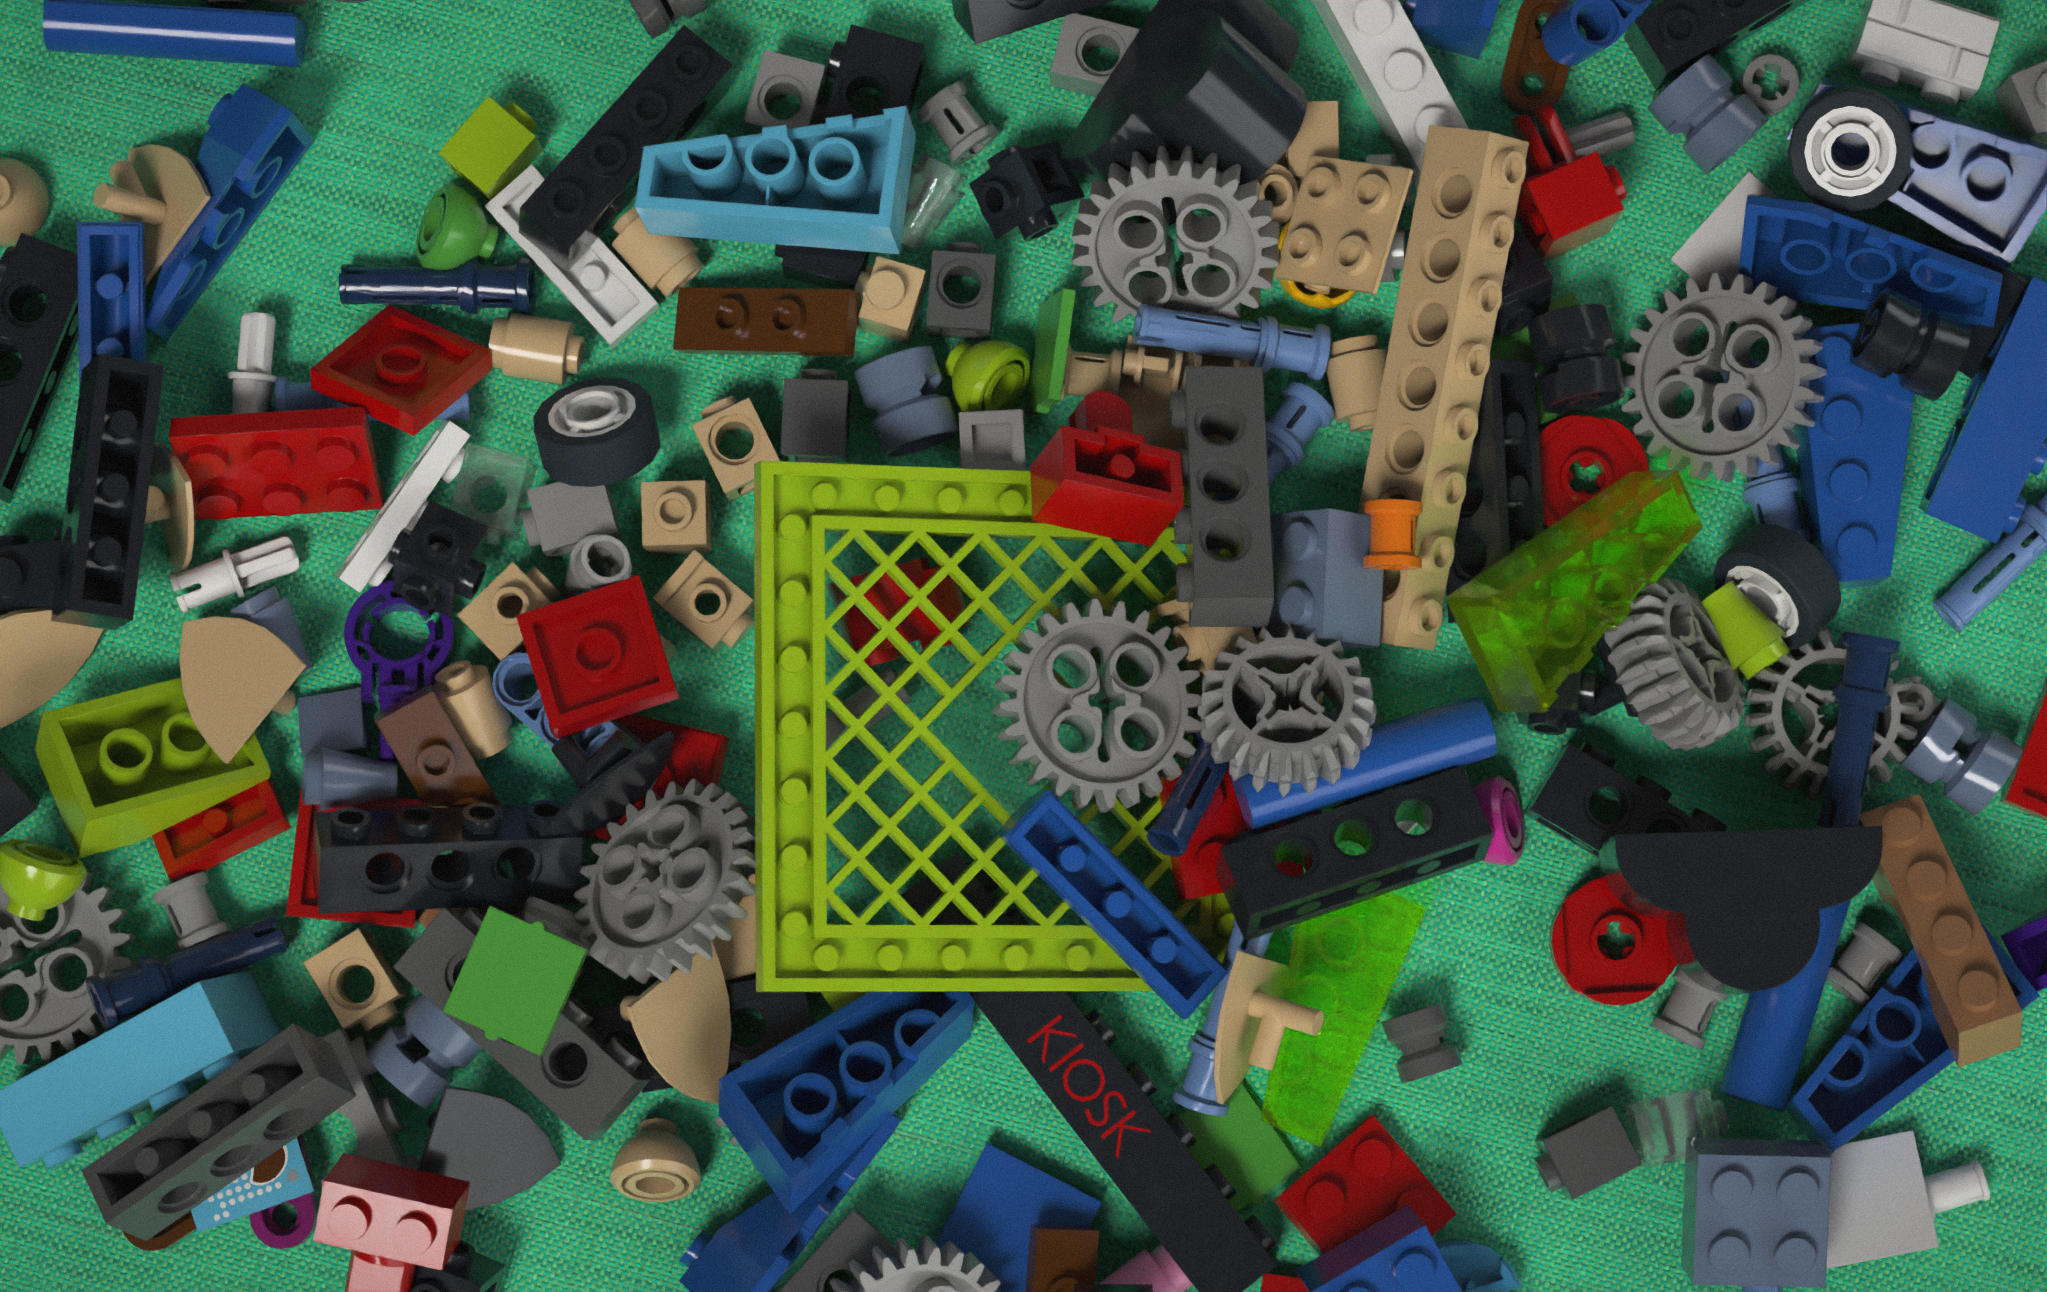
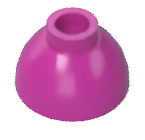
(1505, 818)

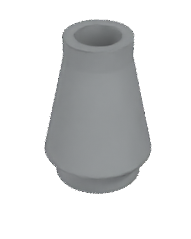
(595, 564)

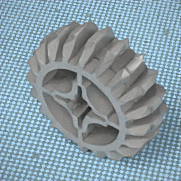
(1675, 667)
(1805, 702)
(1294, 742)

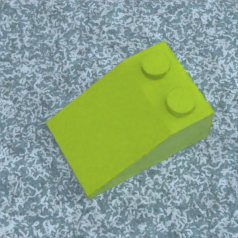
(136, 766)

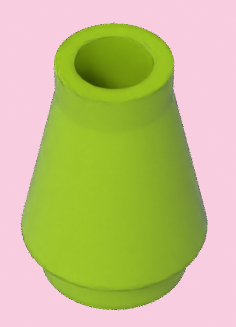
(1744, 631)

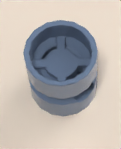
(1707, 113)
(907, 402)
(1979, 770)
(400, 1058)

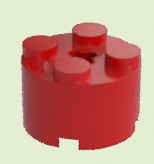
(887, 599)

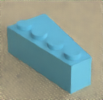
(785, 186)
(134, 1068)

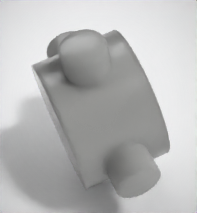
(1923, 697)

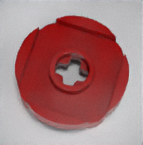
(1587, 442)
(1588, 968)

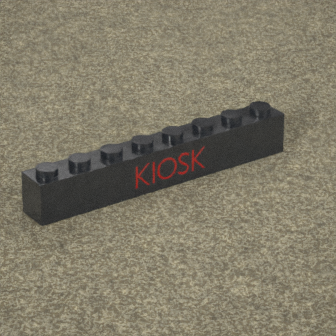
(1114, 1116)

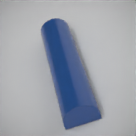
(174, 32)
(111, 290)
(1397, 755)
(1113, 902)
(1778, 1026)

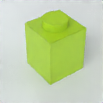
(492, 147)

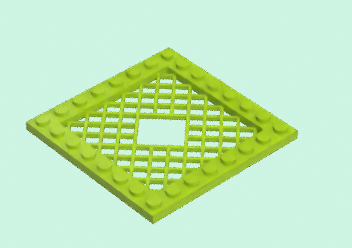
(793, 941)

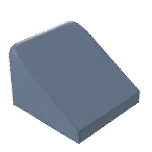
(333, 722)

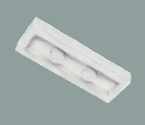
(595, 284)
(438, 459)

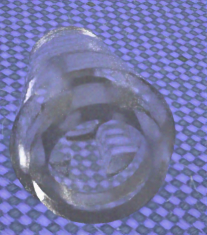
(931, 198)

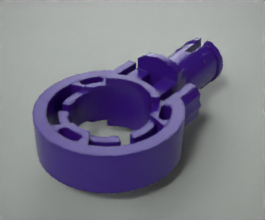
(388, 669)

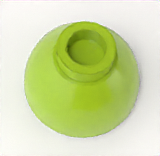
(988, 375)
(37, 877)

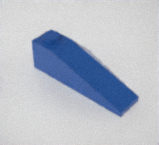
(243, 164)

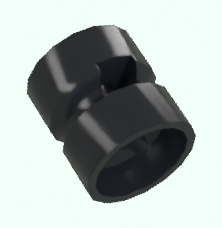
(1914, 346)
(1576, 359)

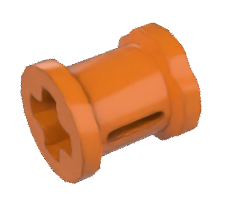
(1392, 534)

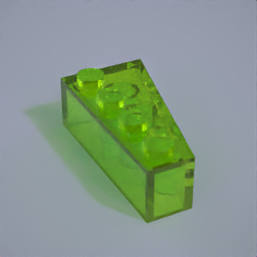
(1558, 593)
(1349, 971)

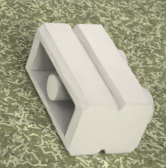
(1924, 46)

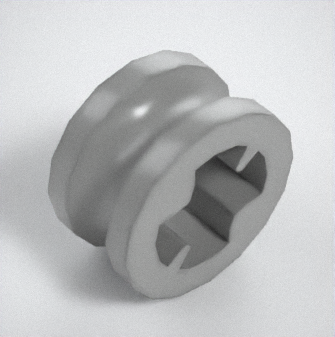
(1785, 77)

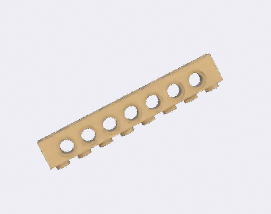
(1441, 358)

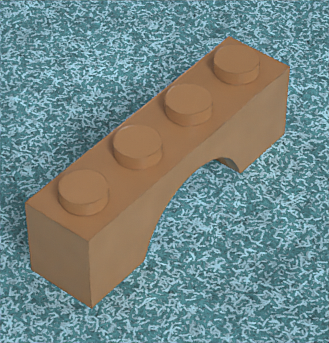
(1956, 958)

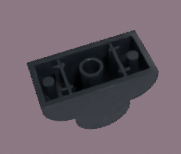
(1200, 80)
(1741, 900)

